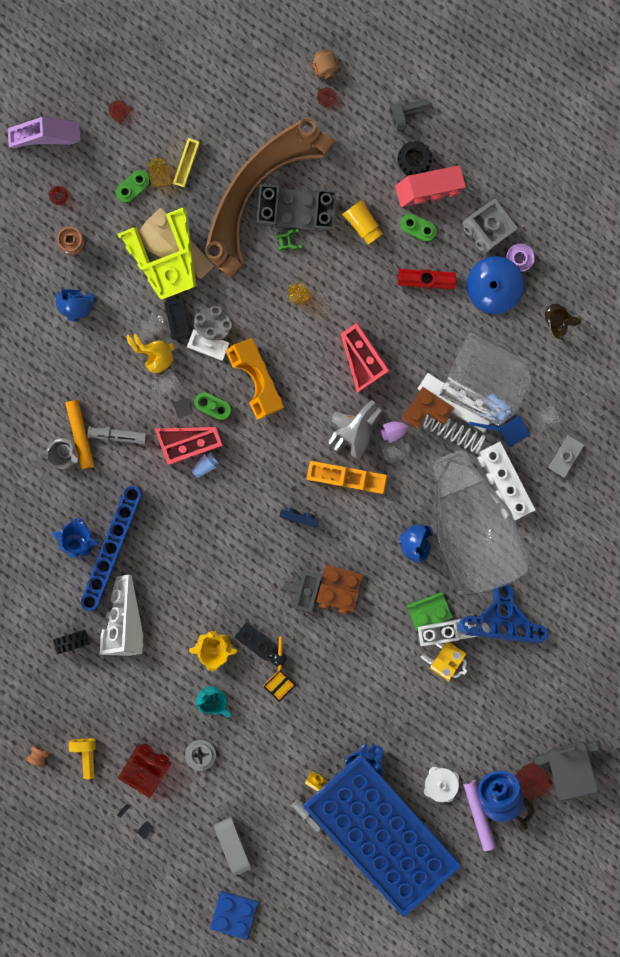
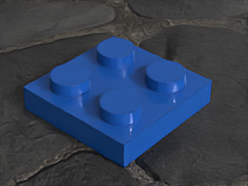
(233, 915)

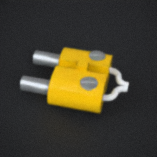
(447, 661)

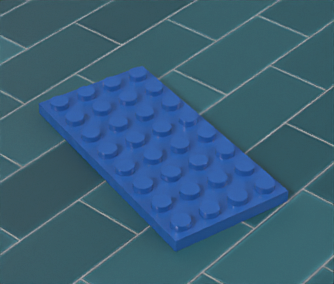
(381, 835)

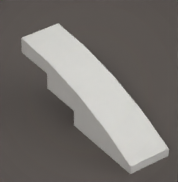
(435, 385)

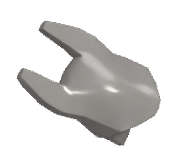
(355, 429)

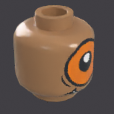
(325, 64)

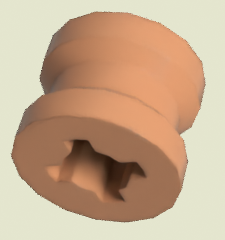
(37, 756)

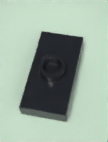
(177, 319)

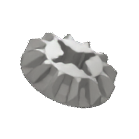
(194, 761)

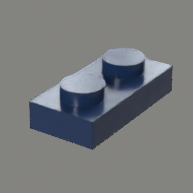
(290, 514)

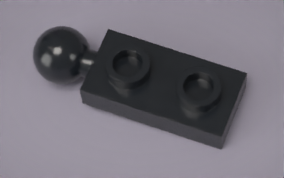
(259, 644)

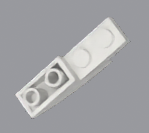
(444, 632)

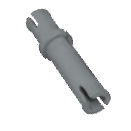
(116, 435)

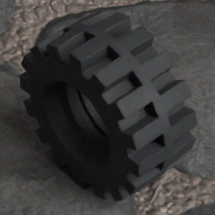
(418, 147)
(71, 641)

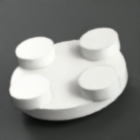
(441, 784)

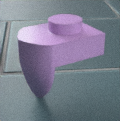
(393, 431)

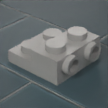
(489, 226)

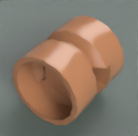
(71, 240)

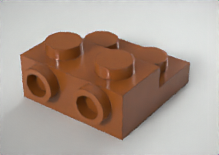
(339, 589)

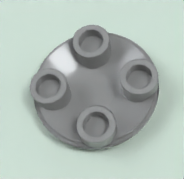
(212, 324)

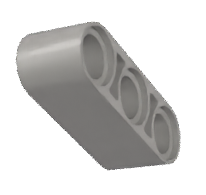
(232, 846)

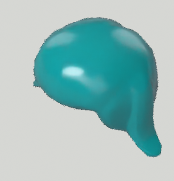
(207, 696)

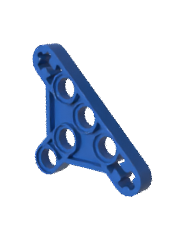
(511, 621)

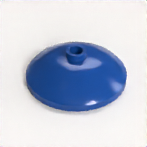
(509, 285)

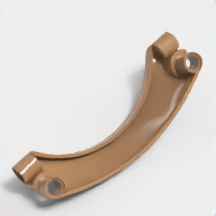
(283, 149)

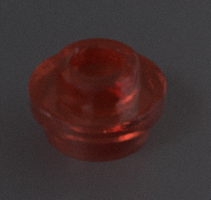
(54, 191)

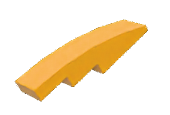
(347, 477)

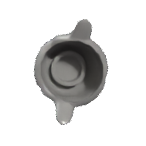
(65, 449)

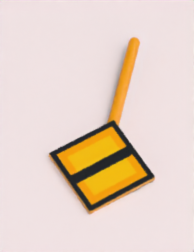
(279, 684)

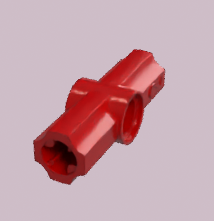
(413, 278)

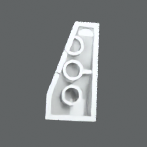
(124, 627)

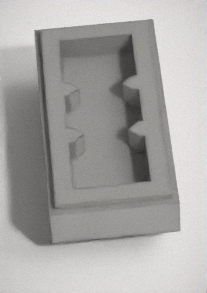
(565, 456)

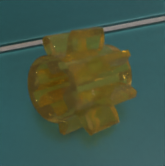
(298, 293)

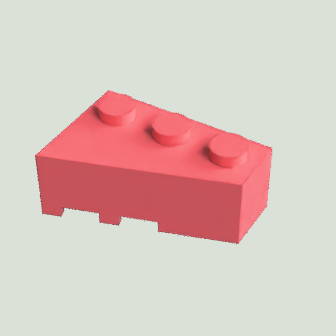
(430, 185)
(363, 357)
(185, 443)

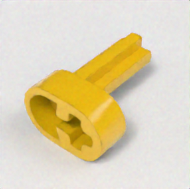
(87, 747)

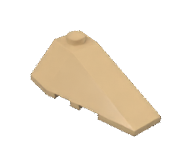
(160, 240)

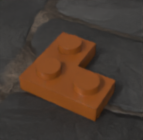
(427, 404)

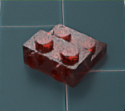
(144, 769)

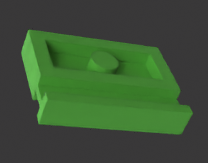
(429, 610)

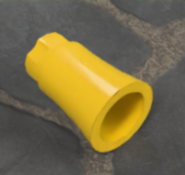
(363, 222)

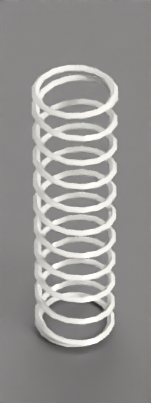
(479, 444)

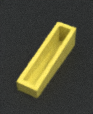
(186, 163)

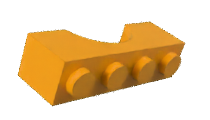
(246, 357)

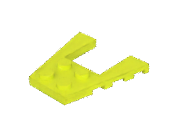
(173, 272)

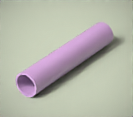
(480, 818)

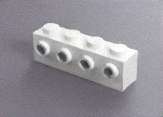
(506, 480)

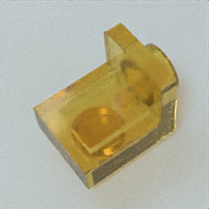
(158, 173)

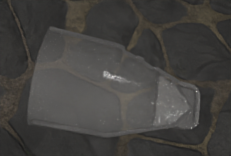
(476, 529)

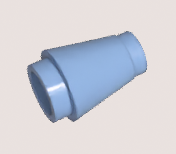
(205, 464)

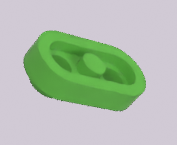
(134, 187)
(418, 227)
(213, 405)

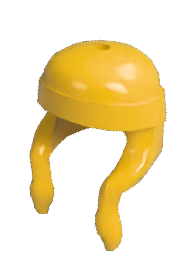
(158, 352)

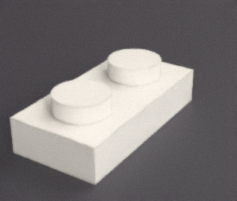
(208, 347)

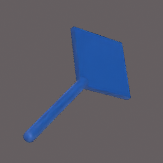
(512, 431)

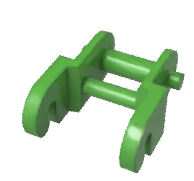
(283, 247)

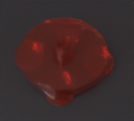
(532, 781)

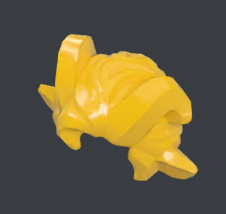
(213, 650)

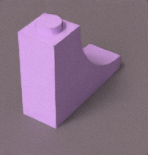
(44, 131)

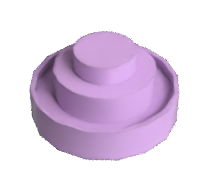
(522, 256)

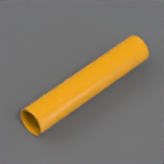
(79, 434)

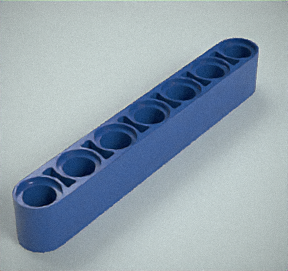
(104, 555)

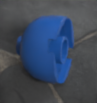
(74, 304)
(415, 542)

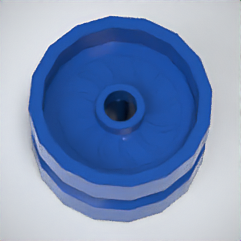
(501, 796)

